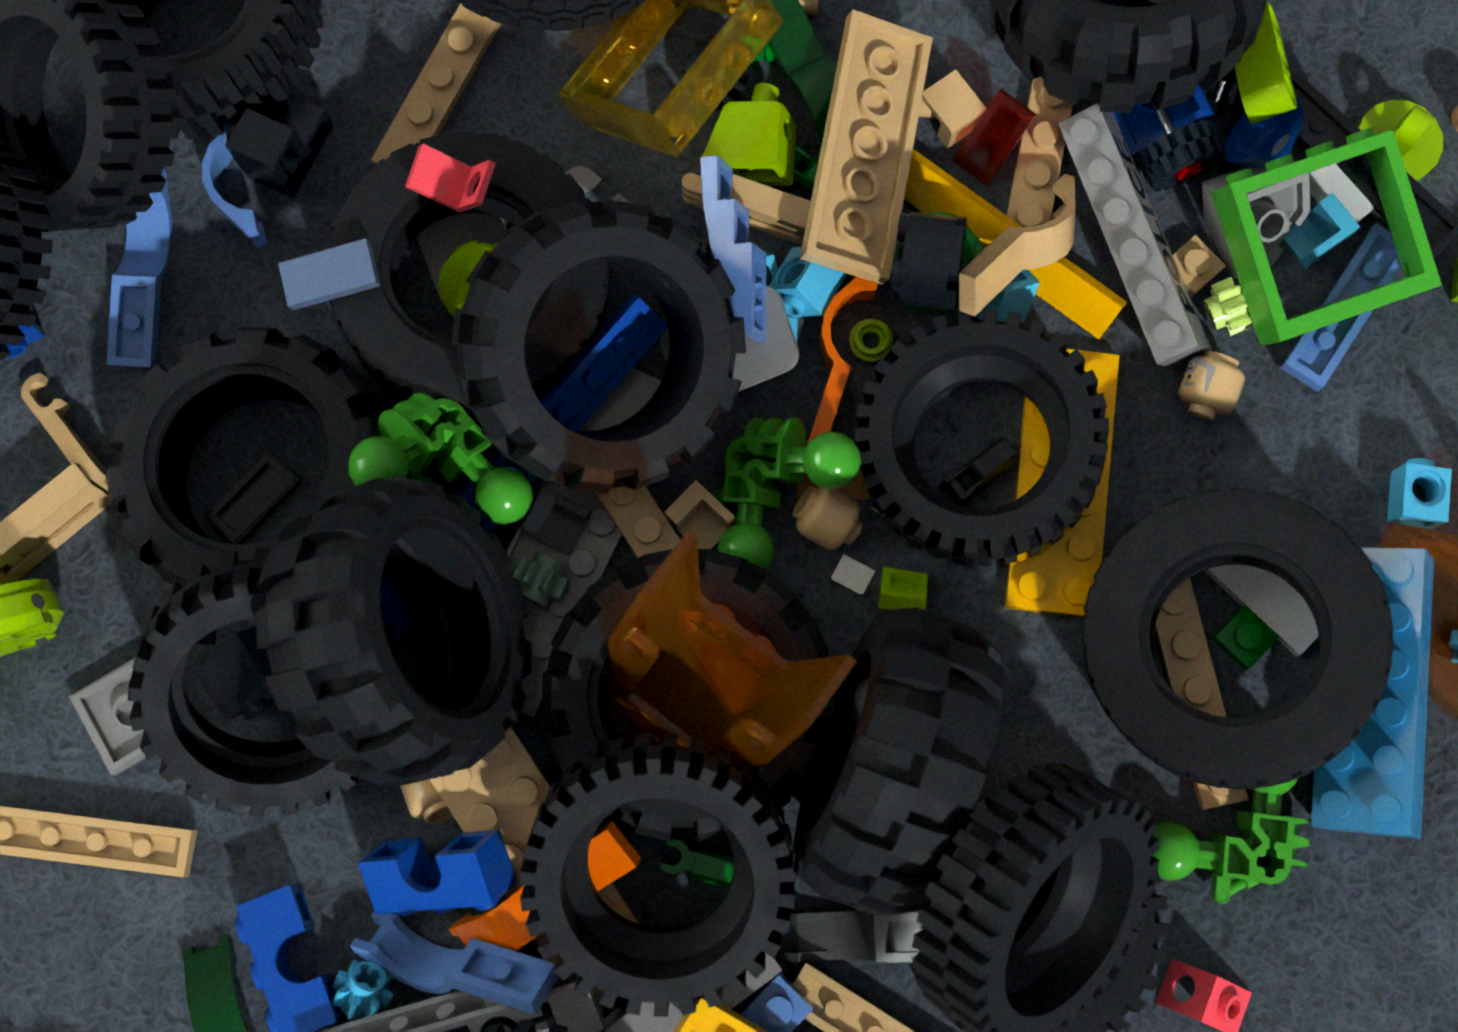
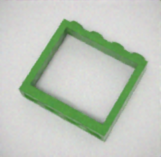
(1250, 256)

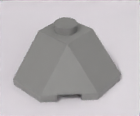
(1274, 210)

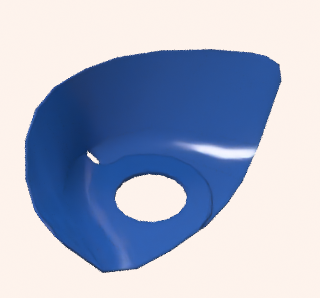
(1258, 140)

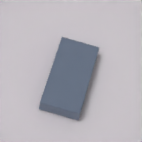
(329, 274)

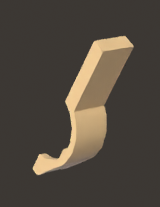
(1017, 251)

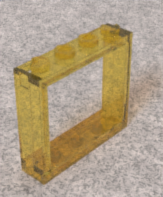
(695, 96)

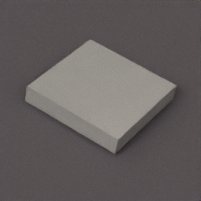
(106, 714)

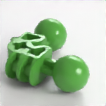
(456, 442)
(828, 461)
(1232, 856)

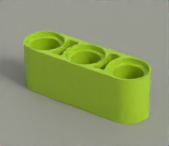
(1265, 74)

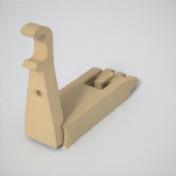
(768, 207)
(59, 506)

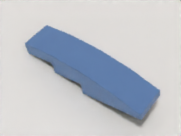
(729, 242)

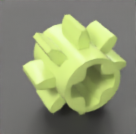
(1227, 307)

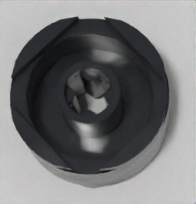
(929, 260)

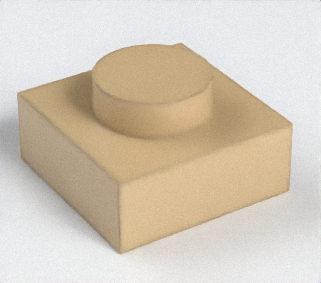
(1197, 265)

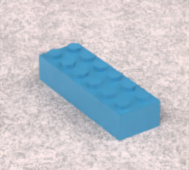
(1380, 775)

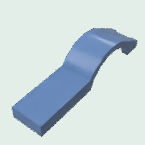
(213, 166)
(138, 285)
(477, 969)

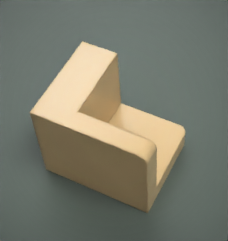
(954, 107)
(700, 514)

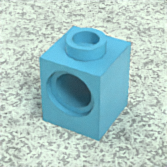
(805, 285)
(1406, 508)

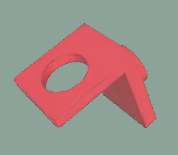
(449, 179)
(1213, 1001)

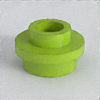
(870, 327)

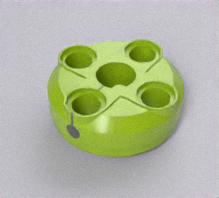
(28, 613)

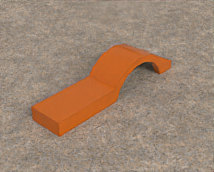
(855, 291)
(505, 924)

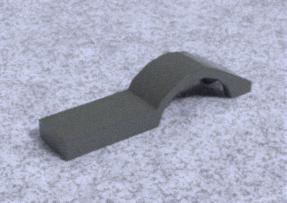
(852, 937)

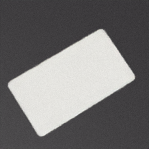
(1334, 180)

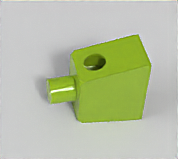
(756, 138)

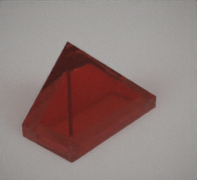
(994, 137)

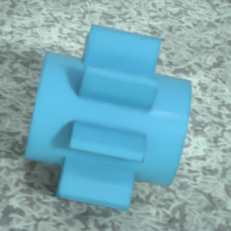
(362, 990)

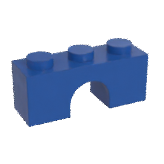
(469, 873)
(268, 928)

